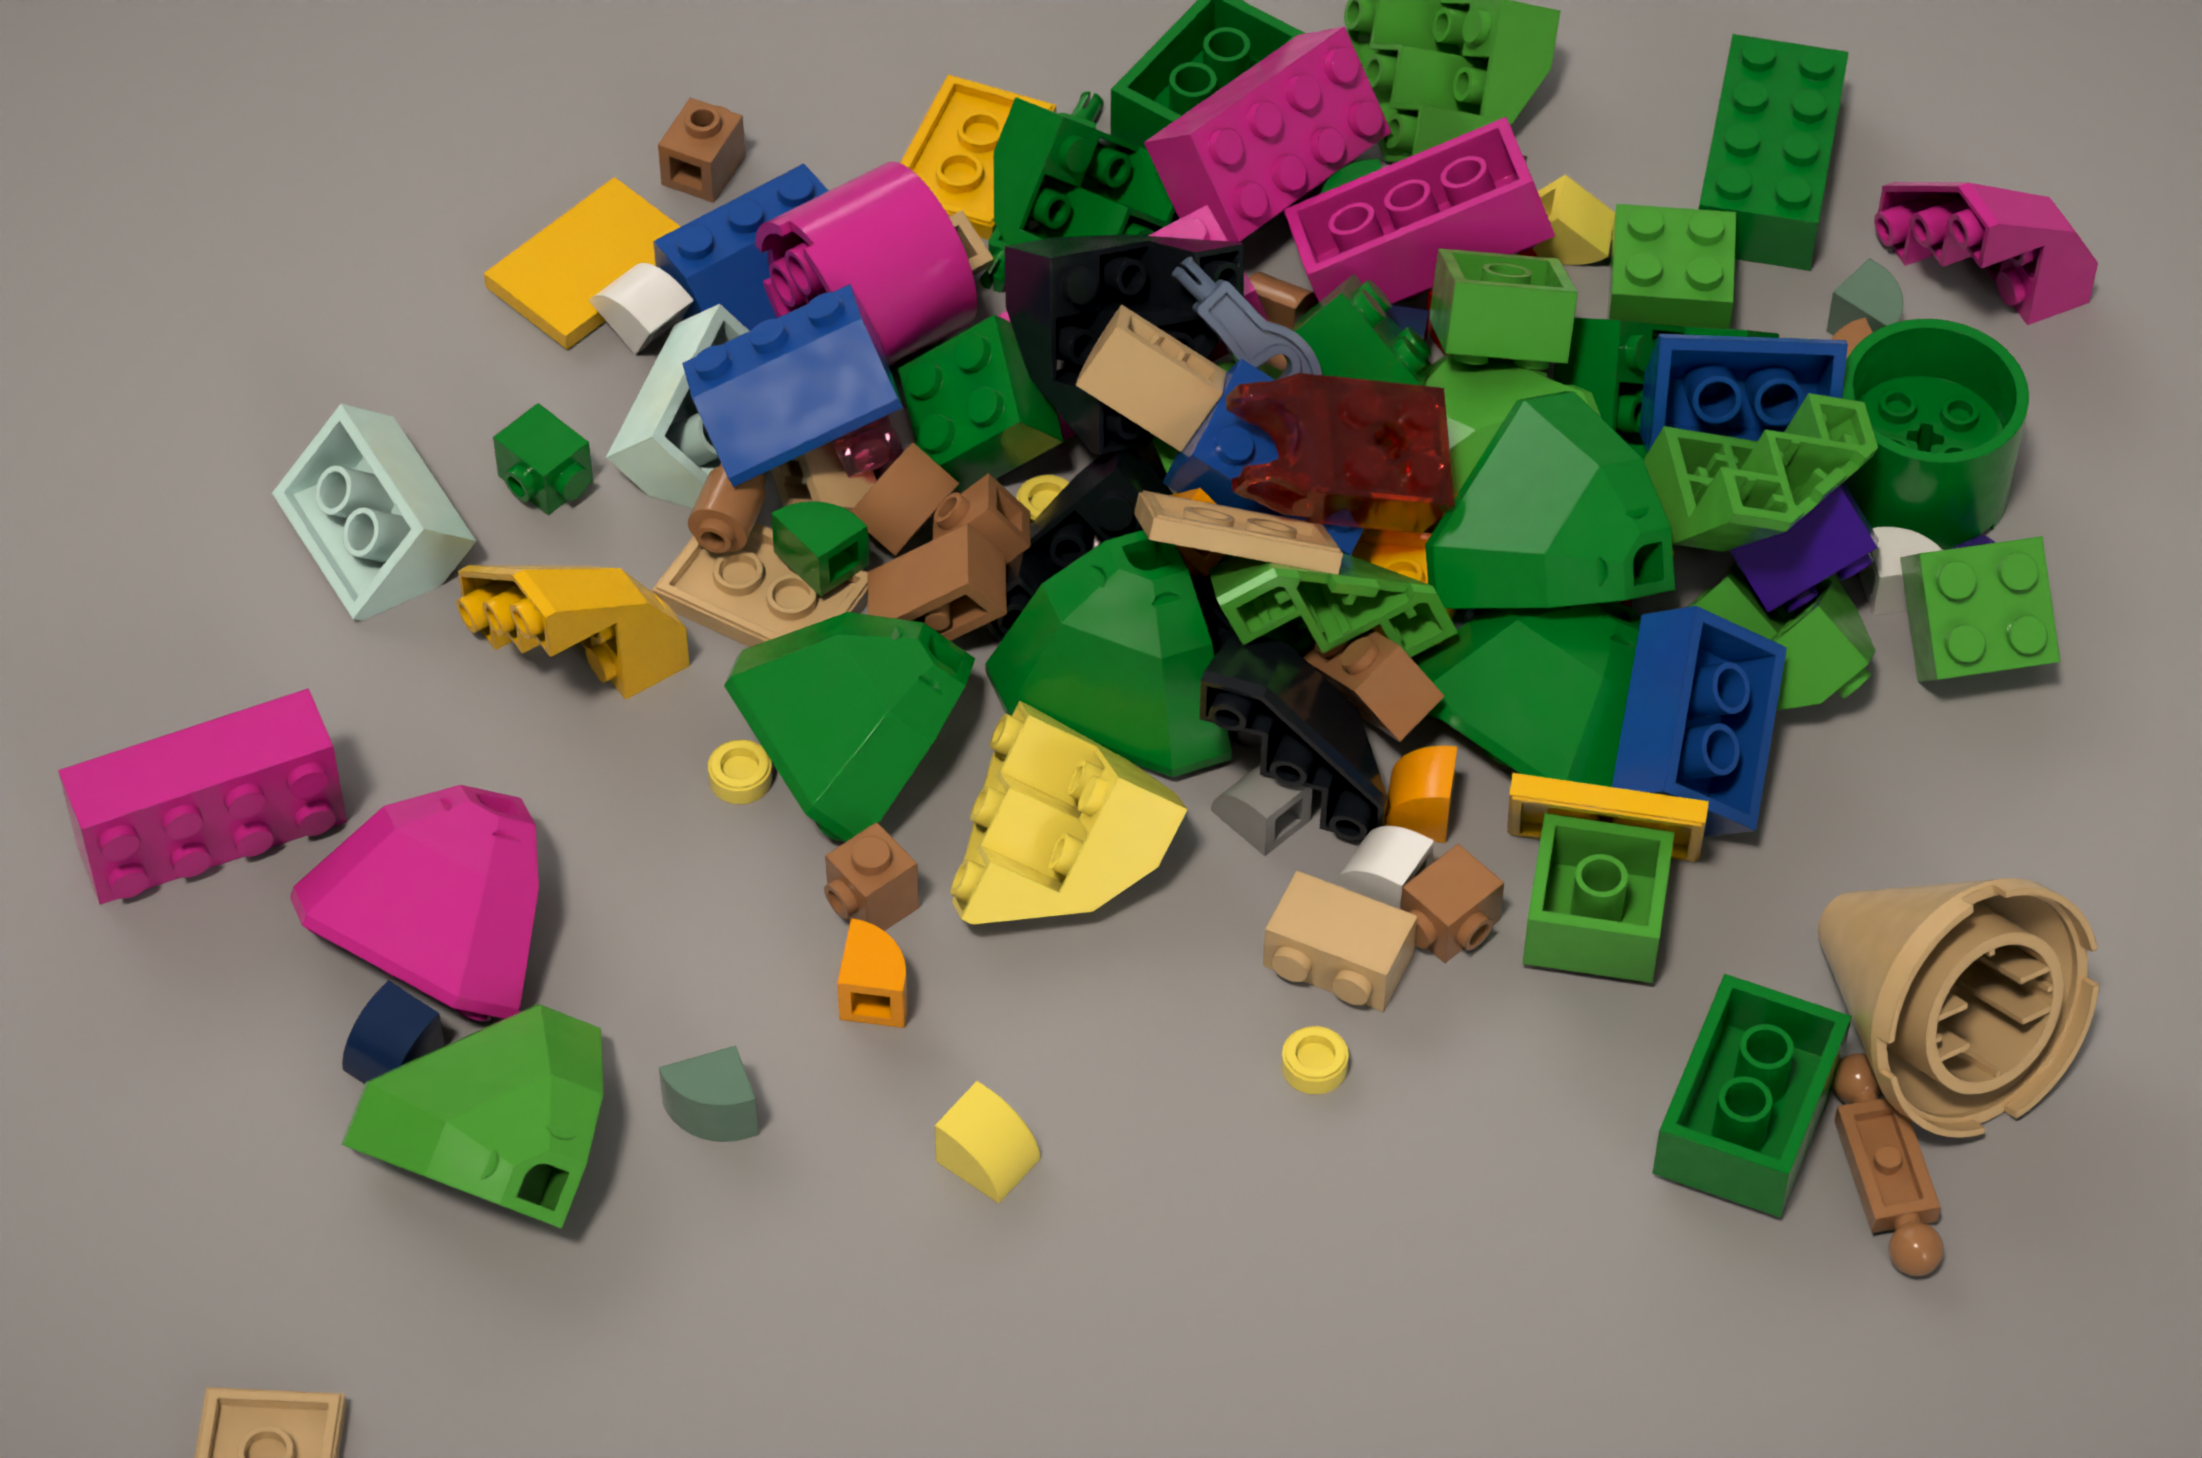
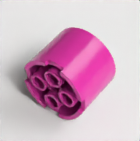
(888, 243)

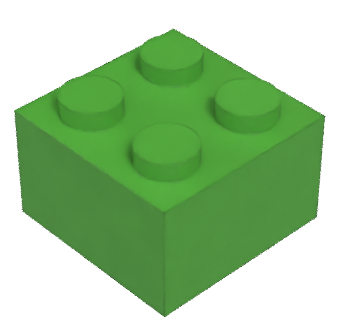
(1672, 266)
(1502, 308)
(1980, 609)
(1598, 898)

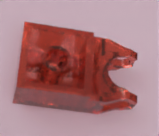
(1349, 451)

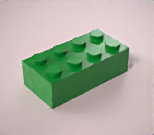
(1774, 146)

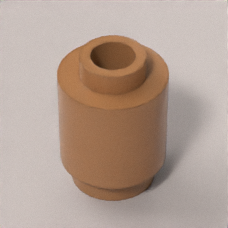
(726, 513)

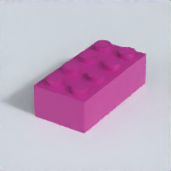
(1270, 133)
(1392, 221)
(204, 796)

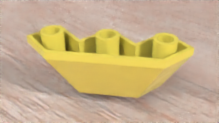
(1058, 824)

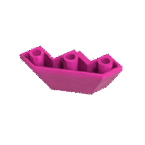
(2010, 233)
(435, 896)

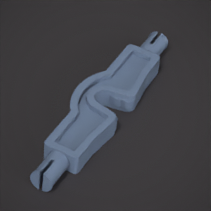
(1241, 326)

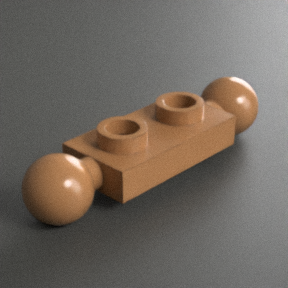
(1887, 1168)

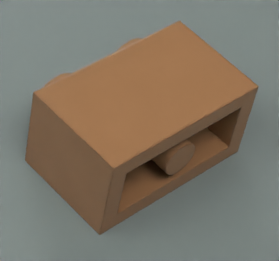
(946, 584)
(1378, 681)

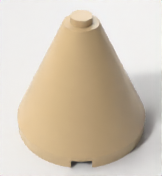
(1963, 994)

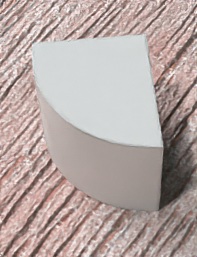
(642, 305)
(1884, 576)
(1386, 863)

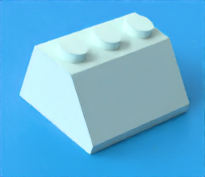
(663, 436)
(372, 513)

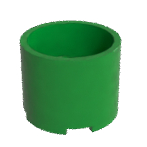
(1945, 426)

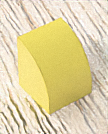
(1579, 222)
(985, 1142)

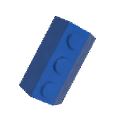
(718, 253)
(1735, 383)
(792, 384)

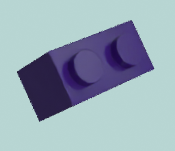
(1822, 543)

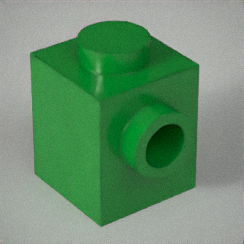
(543, 459)

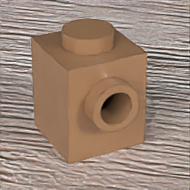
(701, 149)
(990, 512)
(872, 879)
(1454, 903)

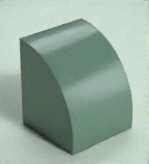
(1866, 294)
(710, 1096)

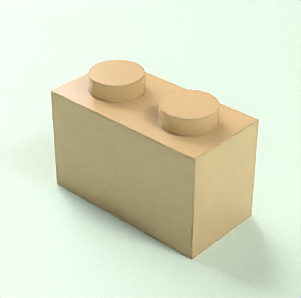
(1339, 941)

